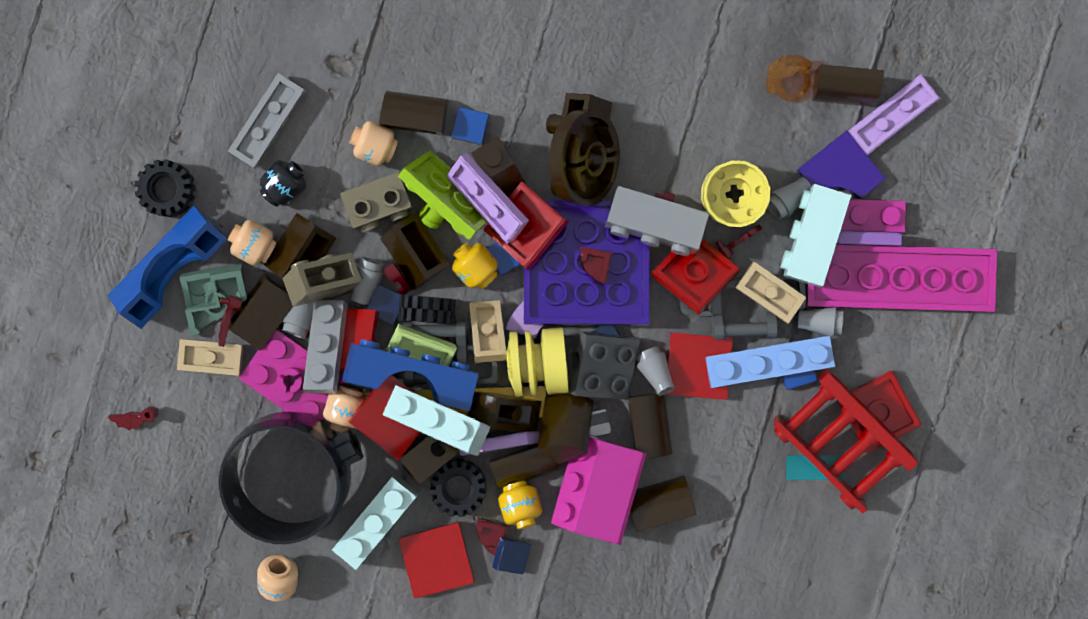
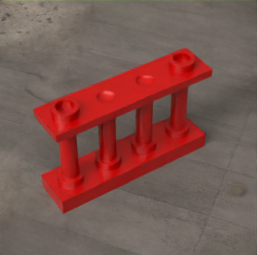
(853, 411)

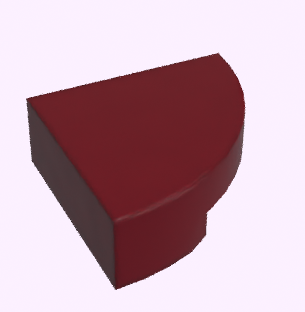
(596, 263)
(396, 276)
(490, 533)

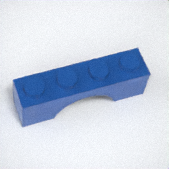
(142, 290)
(449, 385)

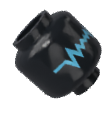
(282, 183)

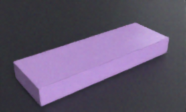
(893, 114)
(487, 198)

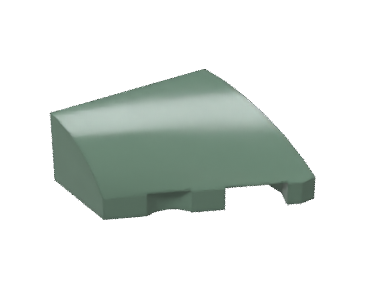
(204, 290)

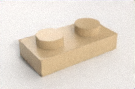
(770, 292)
(487, 331)
(209, 357)

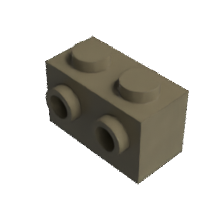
(377, 202)
(321, 278)

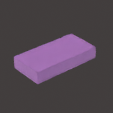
(869, 238)

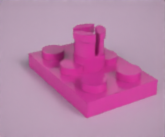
(279, 376)

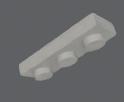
(266, 121)
(325, 347)

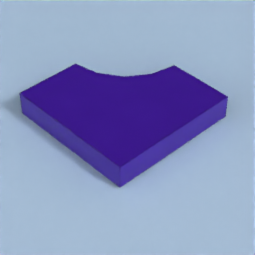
(842, 166)

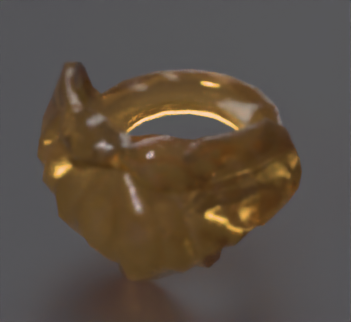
(786, 67)

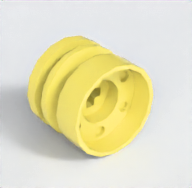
(744, 177)
(538, 362)

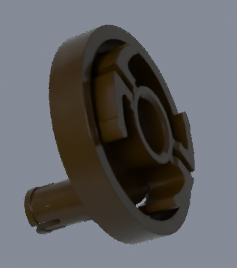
(578, 163)

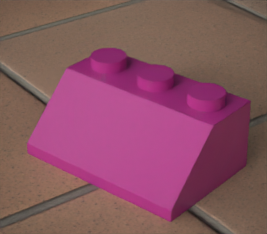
(599, 490)

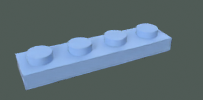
(769, 361)

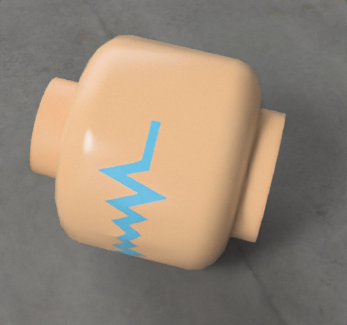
(373, 143)
(251, 242)
(342, 406)
(277, 578)

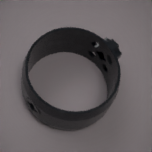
(341, 450)

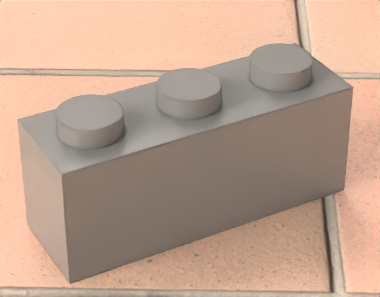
(656, 221)

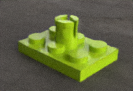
(444, 201)

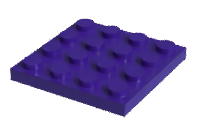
(562, 291)

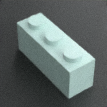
(815, 235)
(436, 420)
(375, 521)

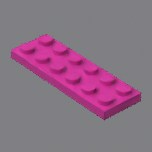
(908, 279)

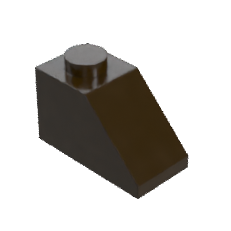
(498, 165)
(505, 411)

